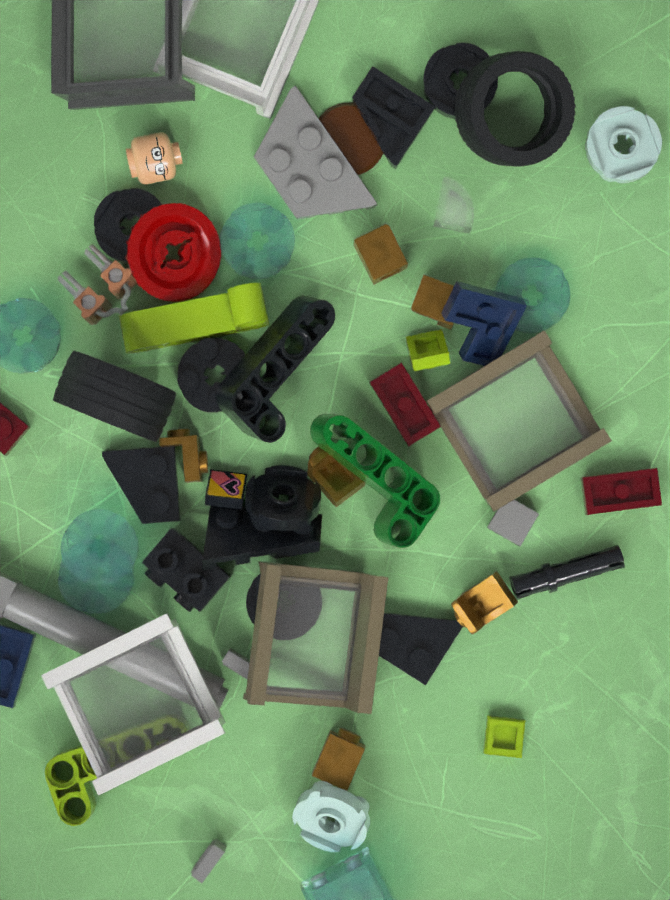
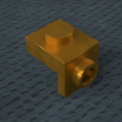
(194, 460)
(334, 478)
(483, 603)

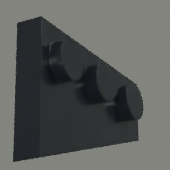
(235, 538)

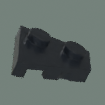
(391, 113)
(148, 481)
(416, 643)

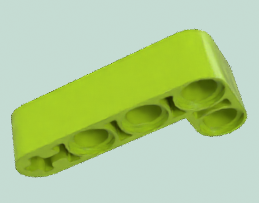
(195, 319)
(77, 786)

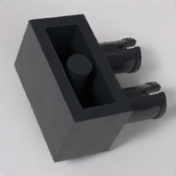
(180, 566)

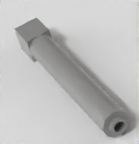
(68, 624)

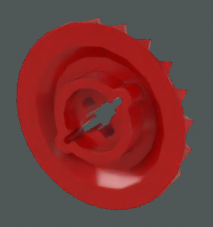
(198, 254)

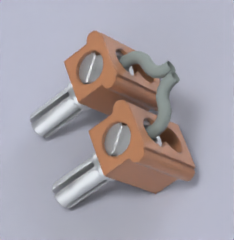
(95, 306)

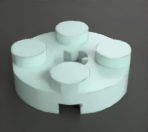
(603, 136)
(349, 813)

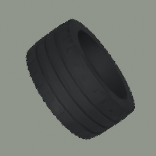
(558, 108)
(114, 396)

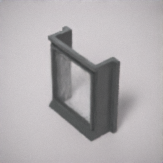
(117, 53)

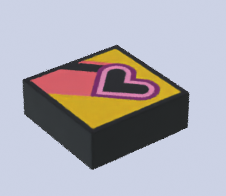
(226, 489)

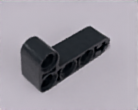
(307, 323)

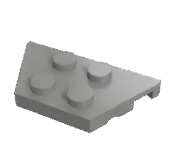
(308, 164)

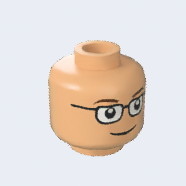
(153, 158)

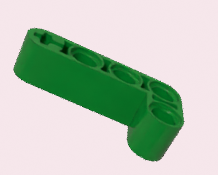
(372, 472)

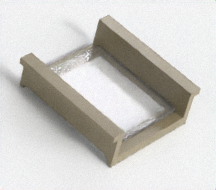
(517, 422)
(316, 637)

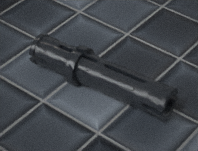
(566, 572)

